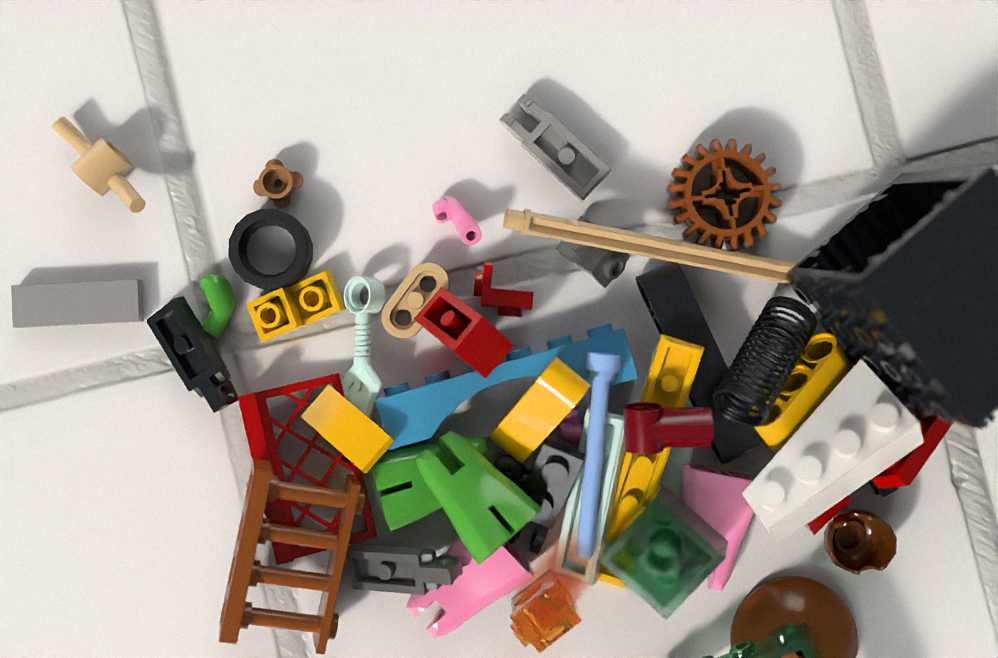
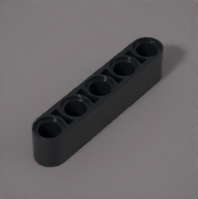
(680, 317)

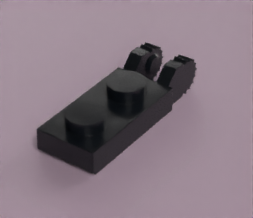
(549, 486)

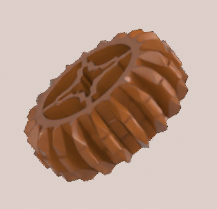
(757, 188)

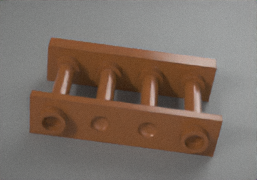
(256, 530)

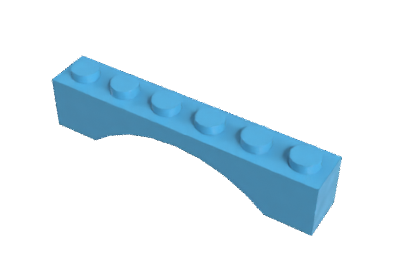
(419, 412)

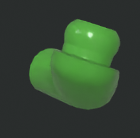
(221, 300)

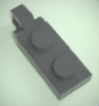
(400, 568)

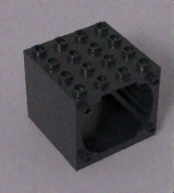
(918, 290)

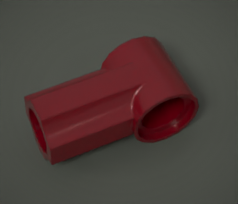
(653, 427)

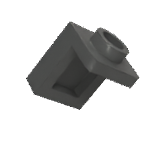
(599, 263)

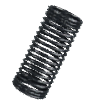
(750, 390)

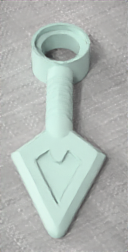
(361, 382)

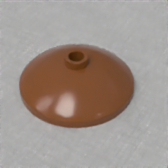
(796, 602)

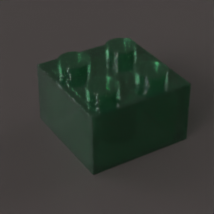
(664, 551)

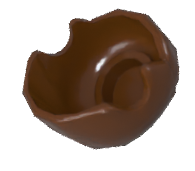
(859, 541)

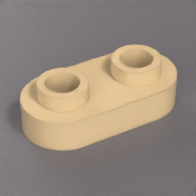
(412, 298)

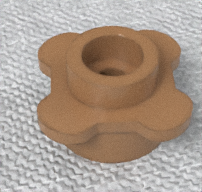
(266, 183)

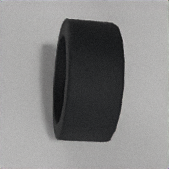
(248, 226)

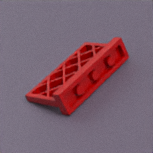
(264, 447)

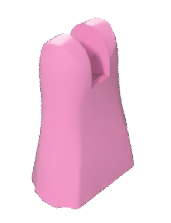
(720, 503)
(474, 588)

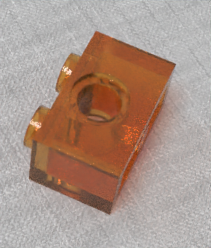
(543, 612)

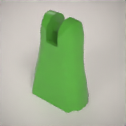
(402, 488)
(476, 496)

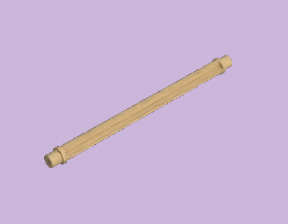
(647, 245)

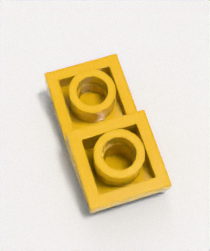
(296, 306)
(347, 429)

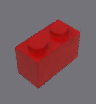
(464, 332)

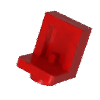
(509, 302)

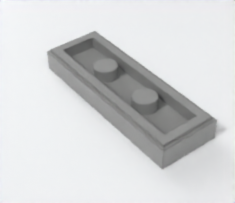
(77, 303)

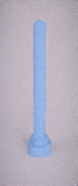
(602, 370)

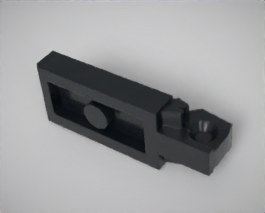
(193, 353)

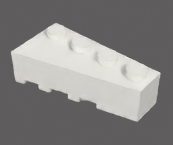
(833, 453)

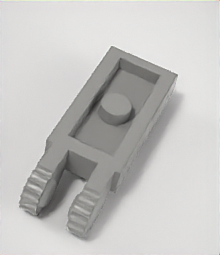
(558, 149)

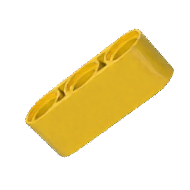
(811, 381)
(539, 410)

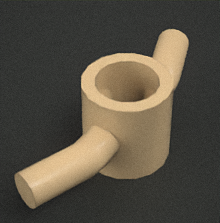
(100, 165)

